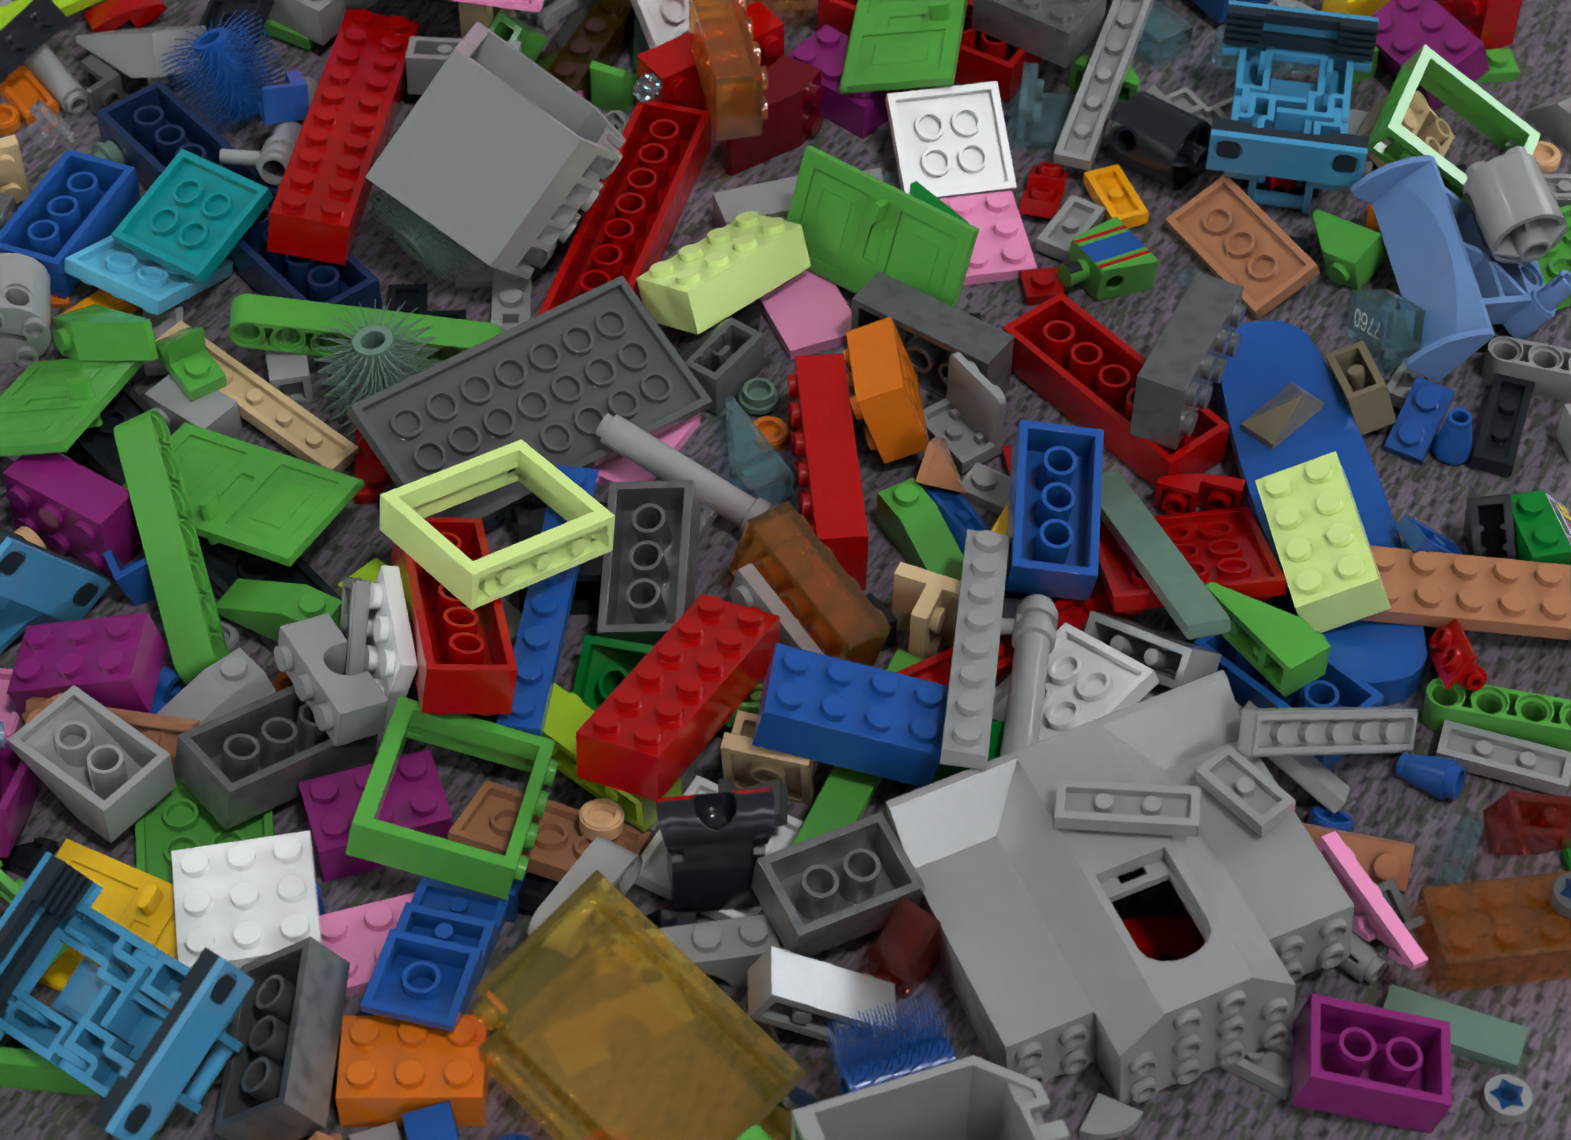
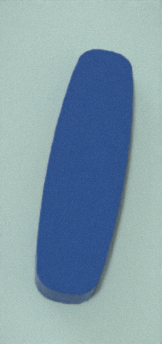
(1267, 360)

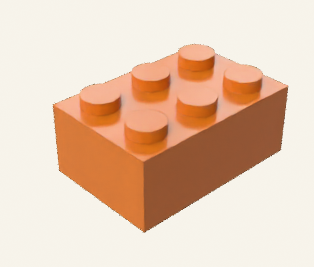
(885, 390)
(407, 1066)

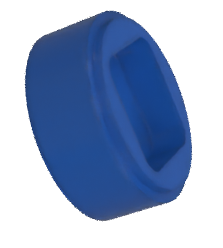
(1323, 817)

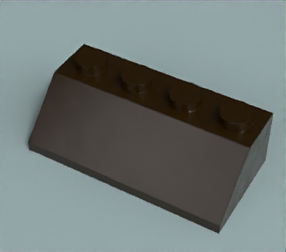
(592, 32)

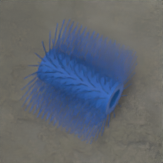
(226, 70)
(900, 1059)

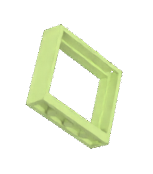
(481, 581)

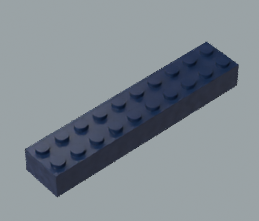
(153, 129)

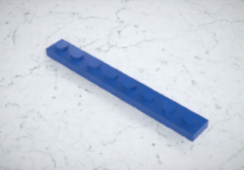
(544, 628)

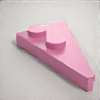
(1372, 913)

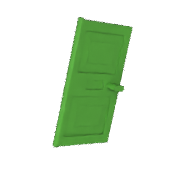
(903, 44)
(868, 226)
(57, 403)
(257, 495)

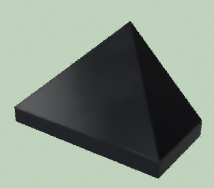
(1490, 527)

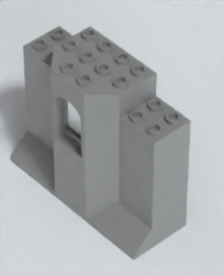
(1034, 922)

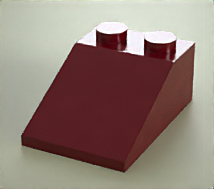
(793, 116)

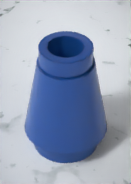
(1454, 438)
(1432, 774)

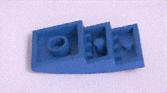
(435, 955)

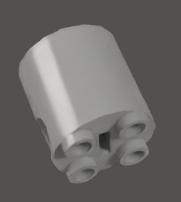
(1514, 207)
(24, 309)

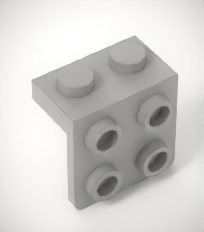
(969, 415)

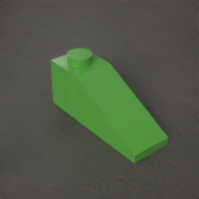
(104, 335)
(918, 529)
(271, 604)
(1273, 640)

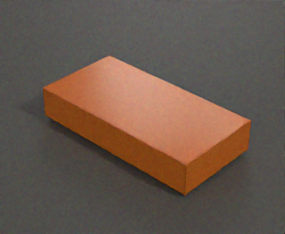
(23, 91)

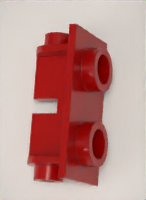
(1455, 657)

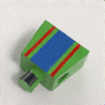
(1109, 262)

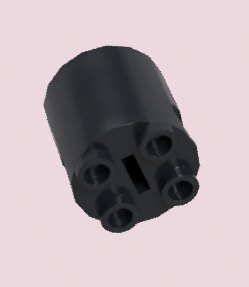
(1158, 140)

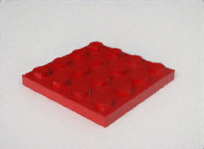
(1217, 544)

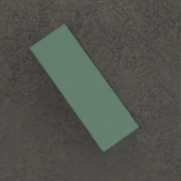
(1471, 1032)

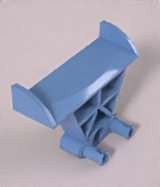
(1449, 268)

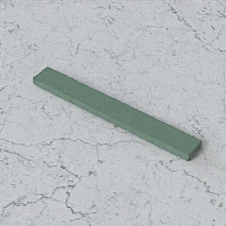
(1160, 561)

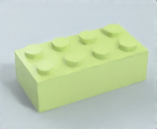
(723, 272)
(1322, 543)

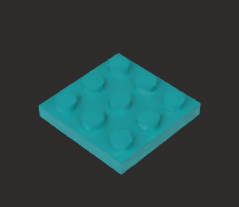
(192, 216)

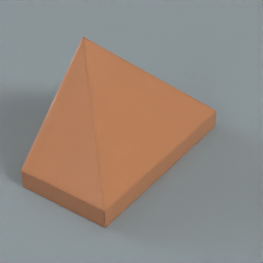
(939, 467)

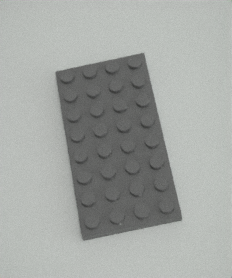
(538, 385)

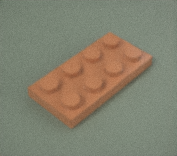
(1242, 245)
(491, 819)

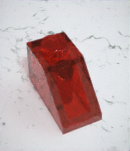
(1528, 824)
(906, 948)

